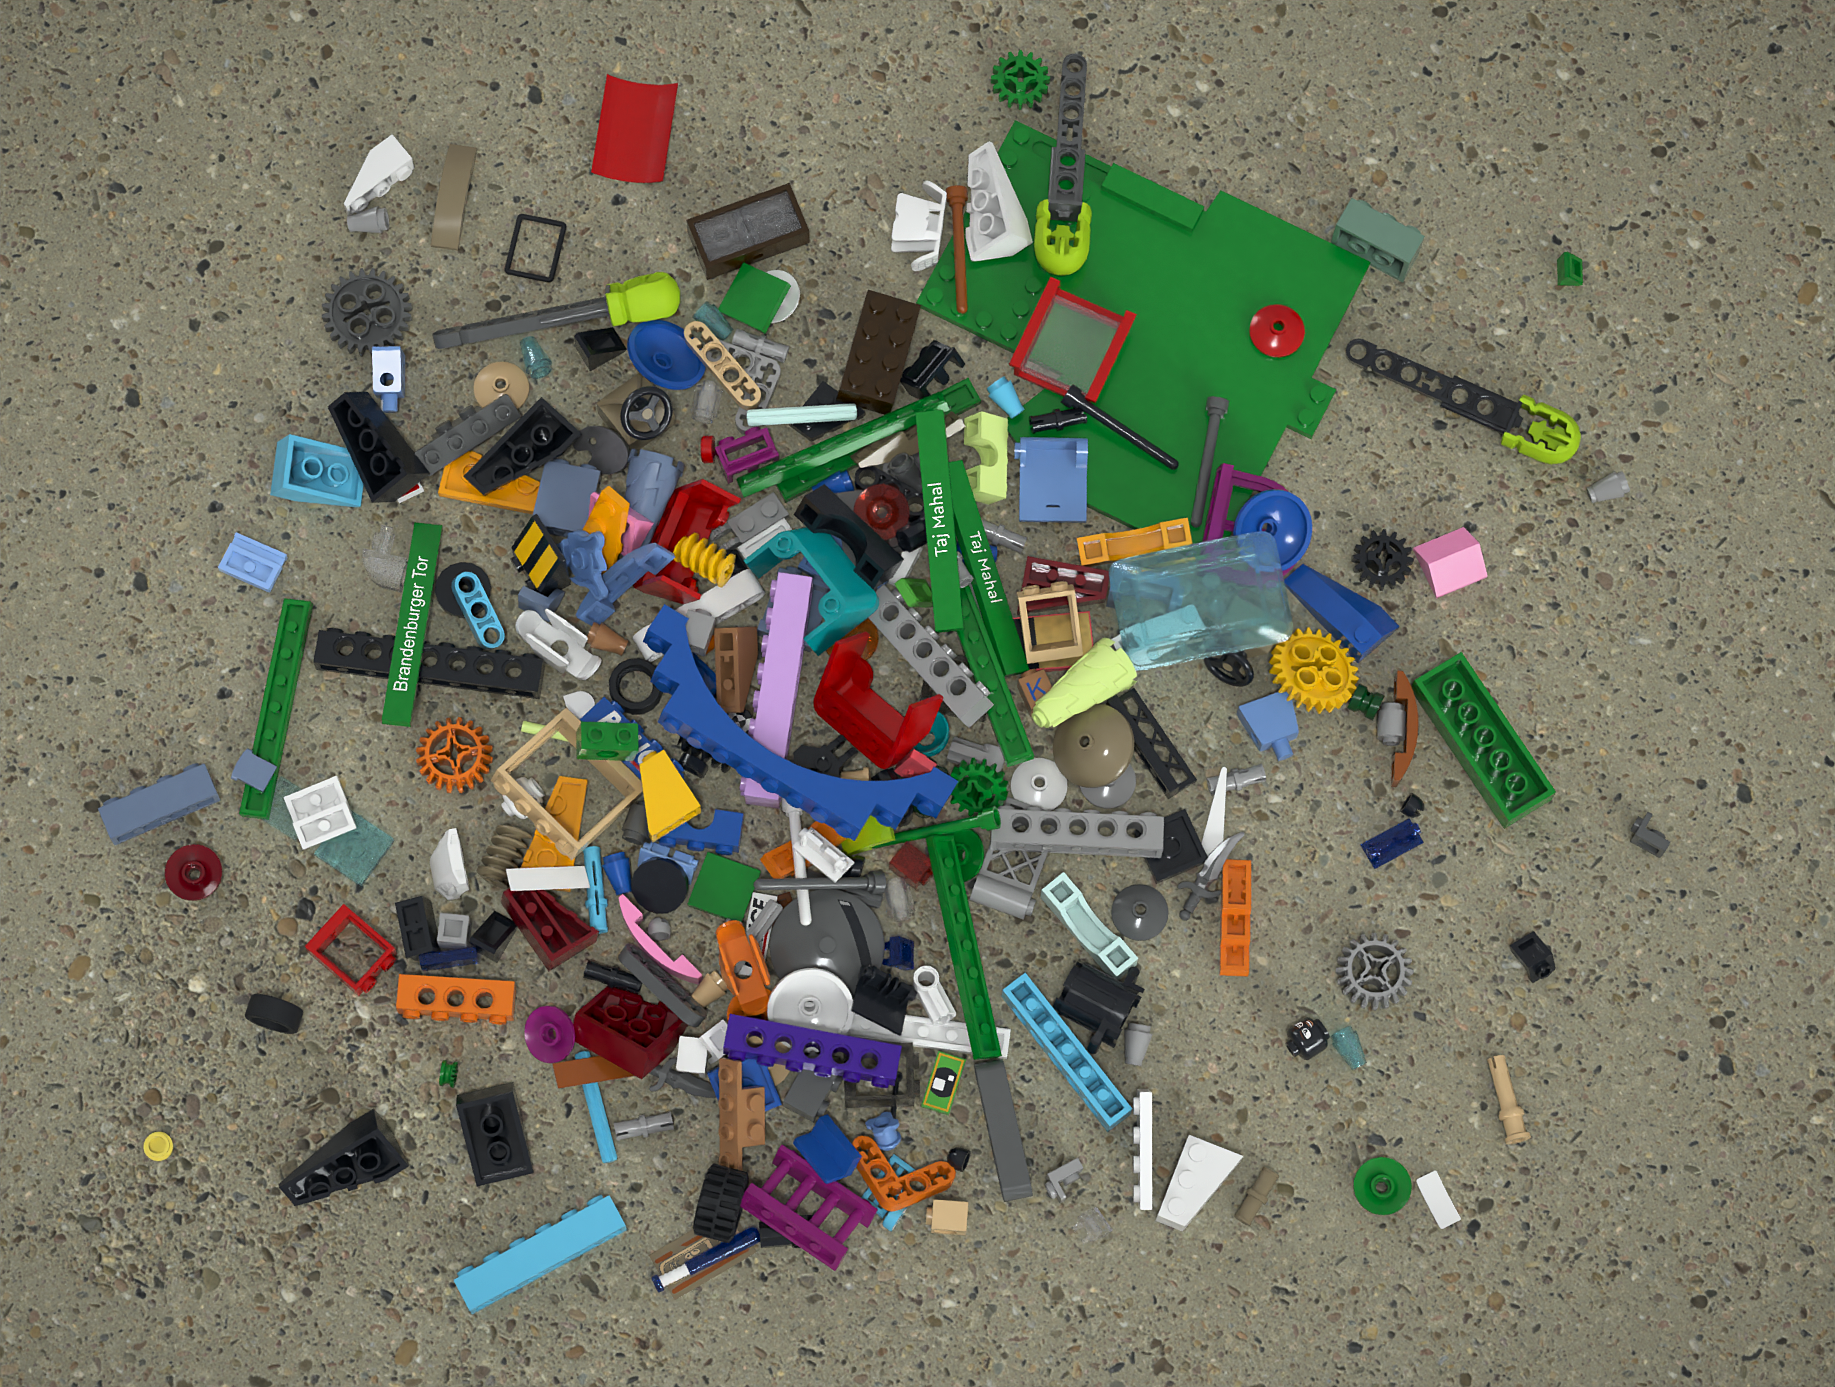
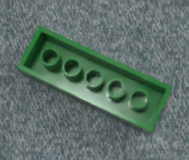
(1483, 740)

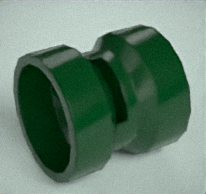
(1365, 702)

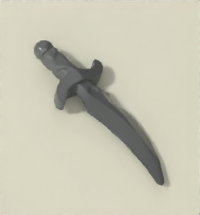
(682, 1080)

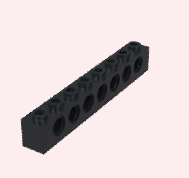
(526, 685)

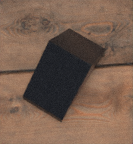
(598, 346)
(493, 936)

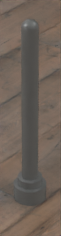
(1216, 409)
(872, 882)

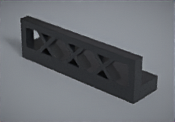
(1145, 746)

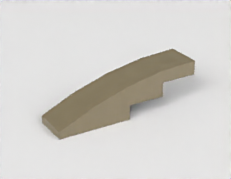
(900, 442)

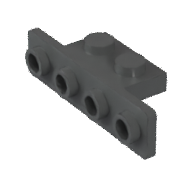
(466, 432)

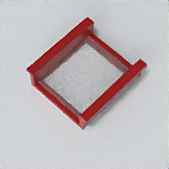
(1070, 343)

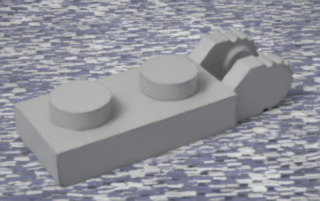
(751, 521)

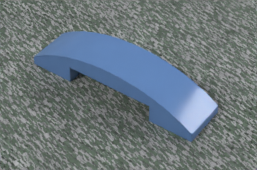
(621, 577)

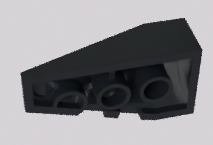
(528, 444)
(354, 1156)

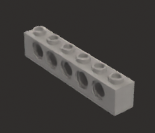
(967, 706)
(1089, 843)

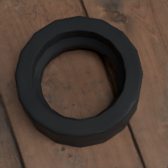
(618, 673)
(274, 1013)

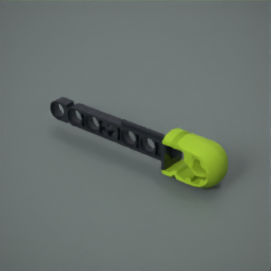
(1504, 416)

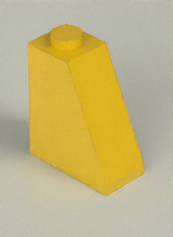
(665, 795)

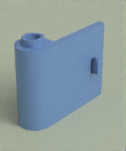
(1052, 475)

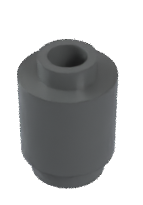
(635, 825)

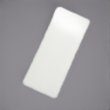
(1438, 1199)

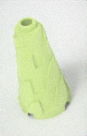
(1088, 682)

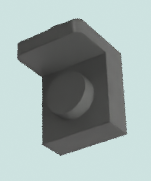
(1649, 840)

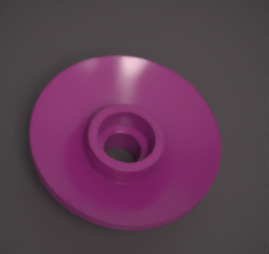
(540, 1035)

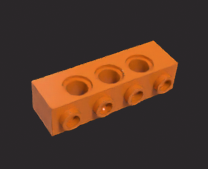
(414, 986)

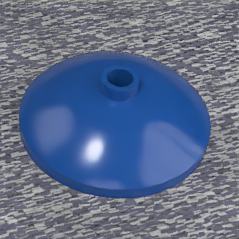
(663, 356)
(1286, 521)

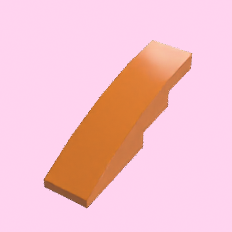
(1235, 918)

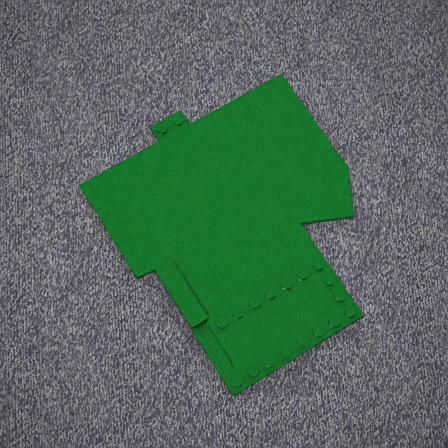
(1194, 294)

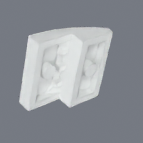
(320, 812)

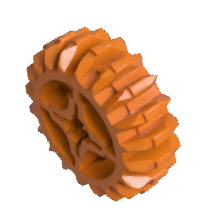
(465, 754)

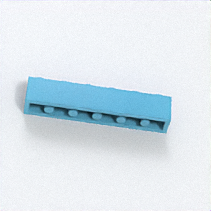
(539, 1254)

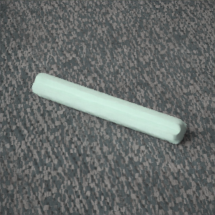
(801, 414)

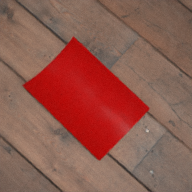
(634, 130)

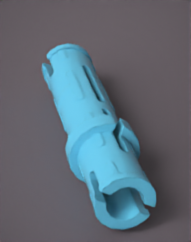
(593, 858)

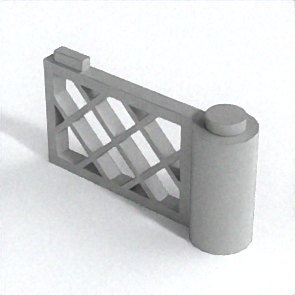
(1003, 892)

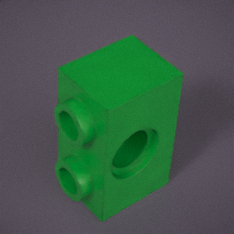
(607, 741)

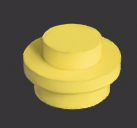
(158, 1146)

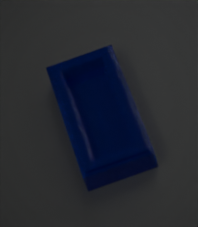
(449, 959)

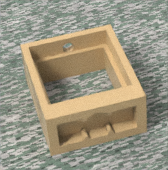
(1054, 650)

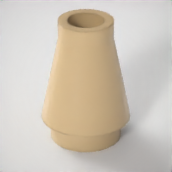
(710, 989)

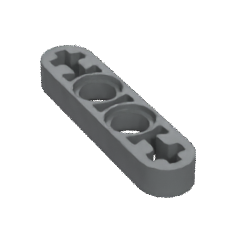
(662, 985)

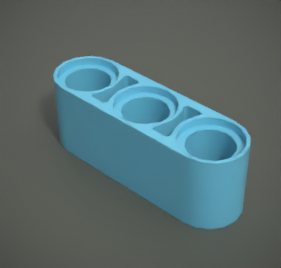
(478, 596)

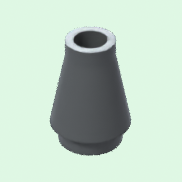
(906, 470)

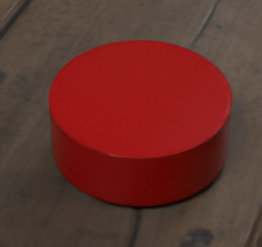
(708, 449)

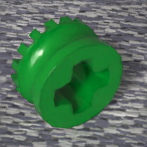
(447, 1074)

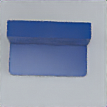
(828, 1151)

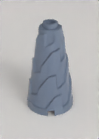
(650, 485)

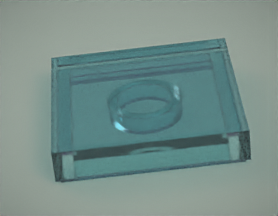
(356, 851)

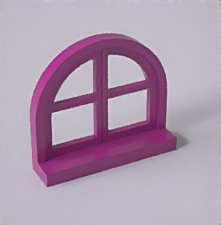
(1221, 496)

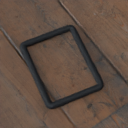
(557, 252)

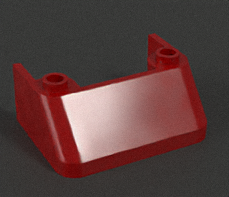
(691, 509)
(861, 714)

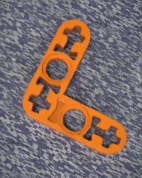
(893, 1184)

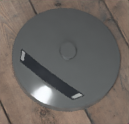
(838, 939)

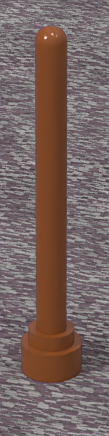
(956, 197)

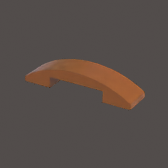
(1404, 695)

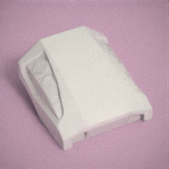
(448, 866)

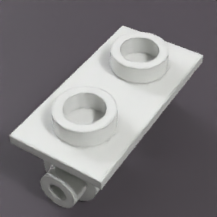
(822, 854)

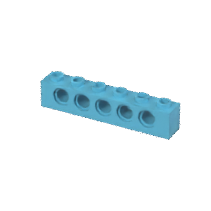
(1066, 1052)

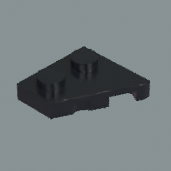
(822, 396)

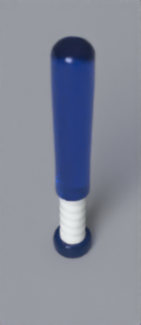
(709, 1257)

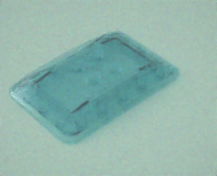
(1201, 600)

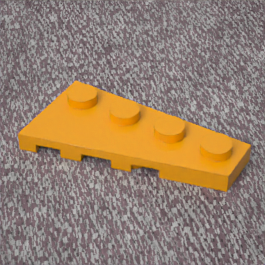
(517, 495)
(609, 518)
(567, 808)

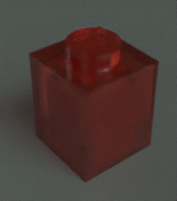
(911, 865)

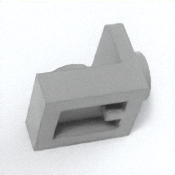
(1067, 1174)

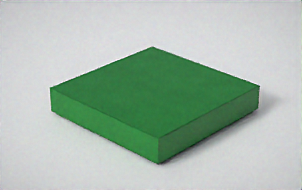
(754, 298)
(723, 888)

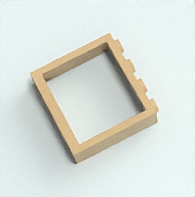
(614, 771)

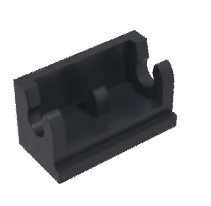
(417, 927)

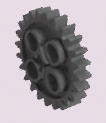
(357, 291)

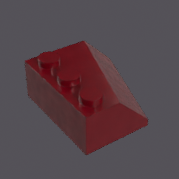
(628, 1030)

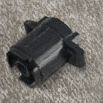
(1098, 1002)

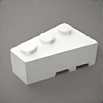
(1194, 1181)

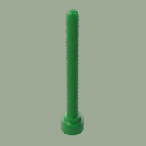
(987, 819)

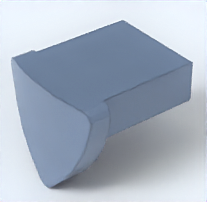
(532, 600)
(253, 771)

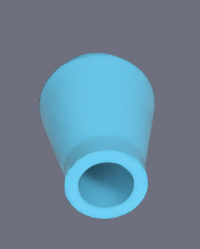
(1005, 396)

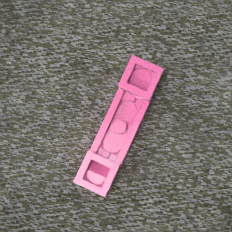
(680, 968)

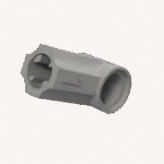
(966, 750)

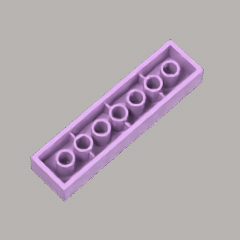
(779, 675)

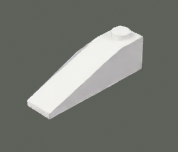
(996, 217)

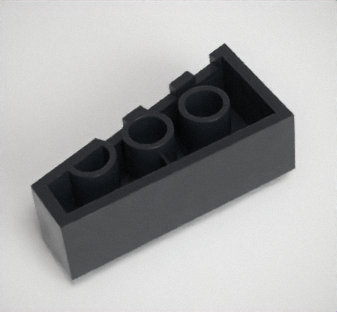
(376, 447)

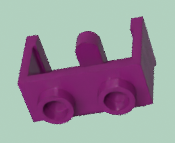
(748, 462)

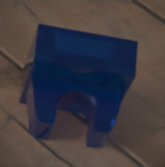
(900, 953)

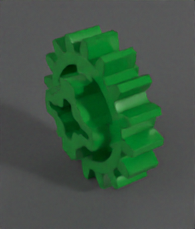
(1008, 79)
(978, 786)

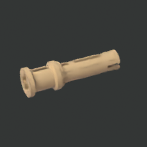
(1510, 1112)

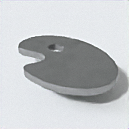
(609, 452)

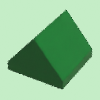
(1569, 270)

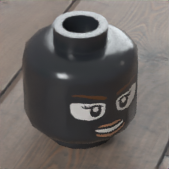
(1307, 1038)

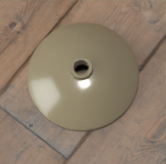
(1108, 750)

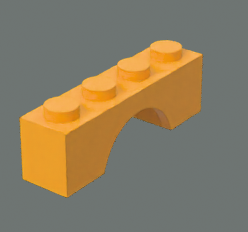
(1110, 547)

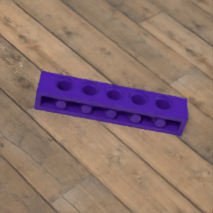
(800, 1038)

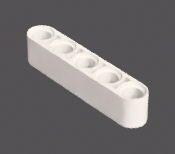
(722, 603)

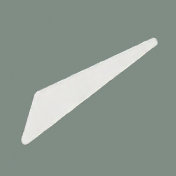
(1215, 825)

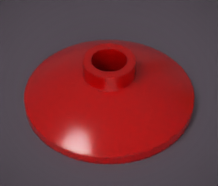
(1274, 342)

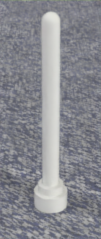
(799, 861)

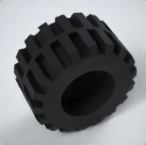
(720, 1203)

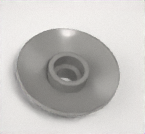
(1113, 794)

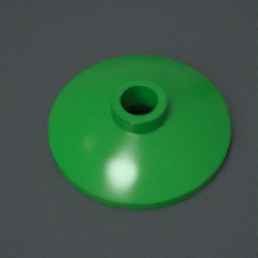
(974, 852)
(1389, 1173)

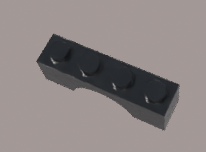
(826, 513)

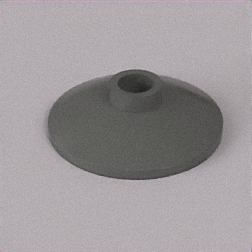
(1139, 926)

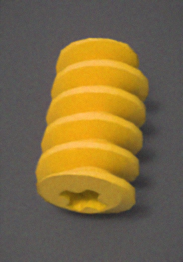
(705, 560)

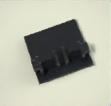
(882, 999)

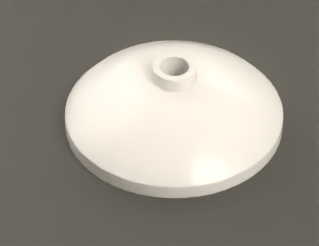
(826, 990)

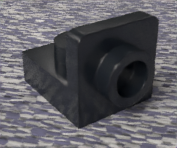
(1534, 956)

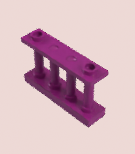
(796, 1228)

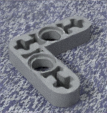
(757, 364)

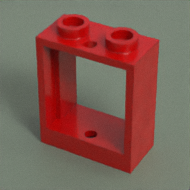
(330, 932)

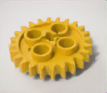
(1314, 670)

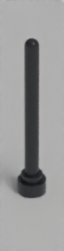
(1075, 399)

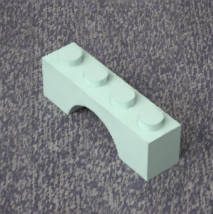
(1073, 911)

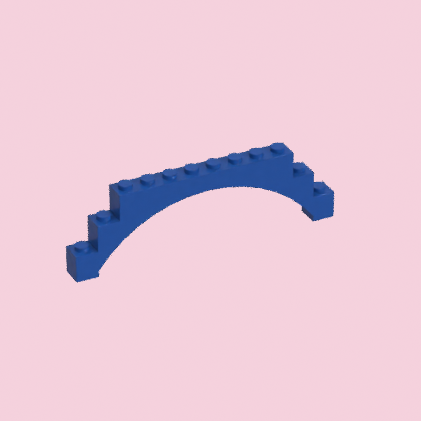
(828, 799)

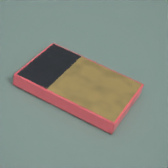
(1053, 629)

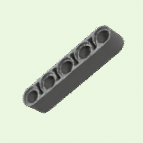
(1003, 1130)

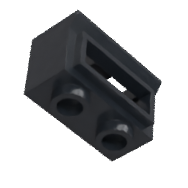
(929, 366)

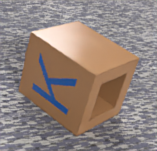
(1032, 687)

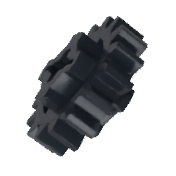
(1393, 560)

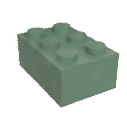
(1378, 239)

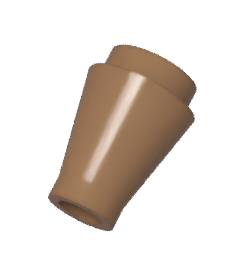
(605, 639)

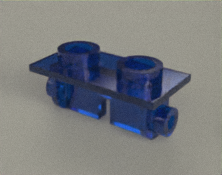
(1392, 843)

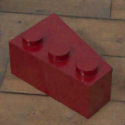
(1088, 582)
(548, 926)

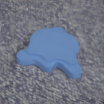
(586, 560)

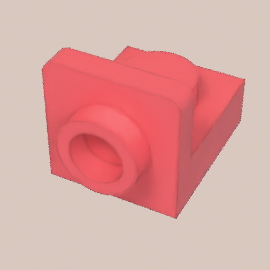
(914, 765)

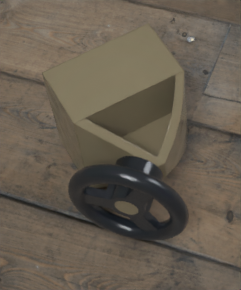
(637, 411)
(1233, 662)

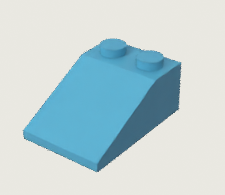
(315, 473)

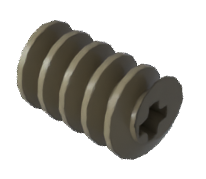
(501, 854)

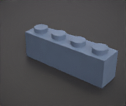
(158, 804)

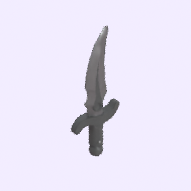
(1209, 874)

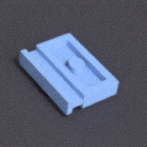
(252, 562)

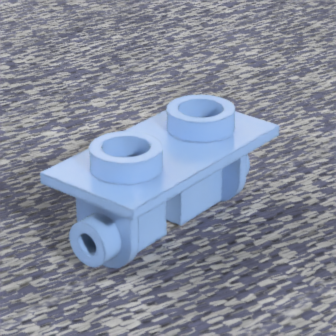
(686, 861)

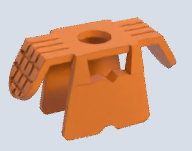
(736, 948)

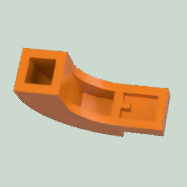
(780, 860)

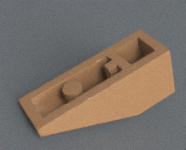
(735, 663)

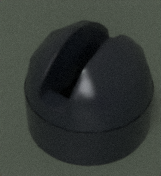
(1411, 805)
(958, 1158)

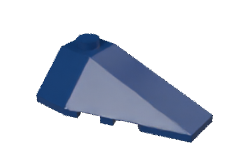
(1341, 611)

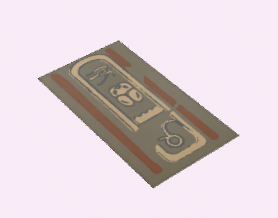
(687, 1247)

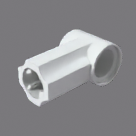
(933, 997)

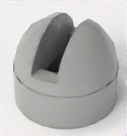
(659, 929)

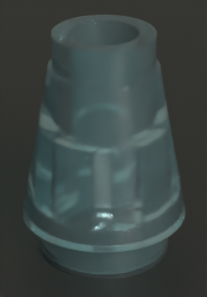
(713, 320)
(535, 358)
(1349, 1047)

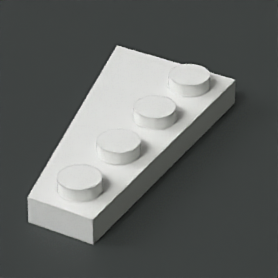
(1143, 1138)

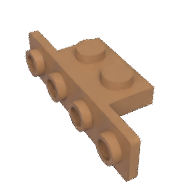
(739, 1114)

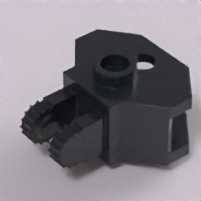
(822, 759)

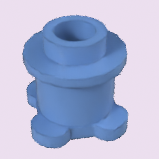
(885, 1131)

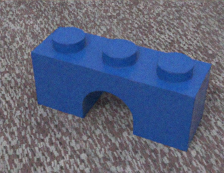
(722, 834)

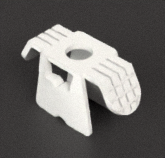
(917, 228)
(542, 635)

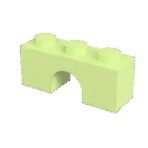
(989, 437)

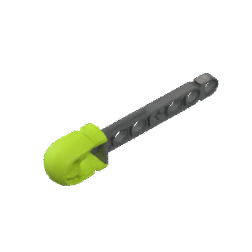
(1061, 203)
(635, 300)

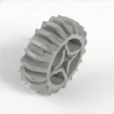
(1367, 960)

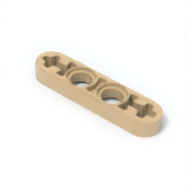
(719, 367)

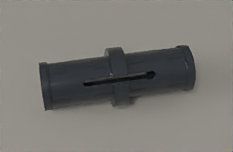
(1057, 420)
(612, 977)

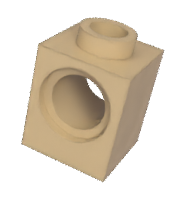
(947, 1217)

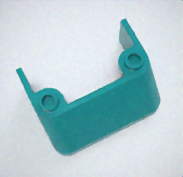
(849, 596)

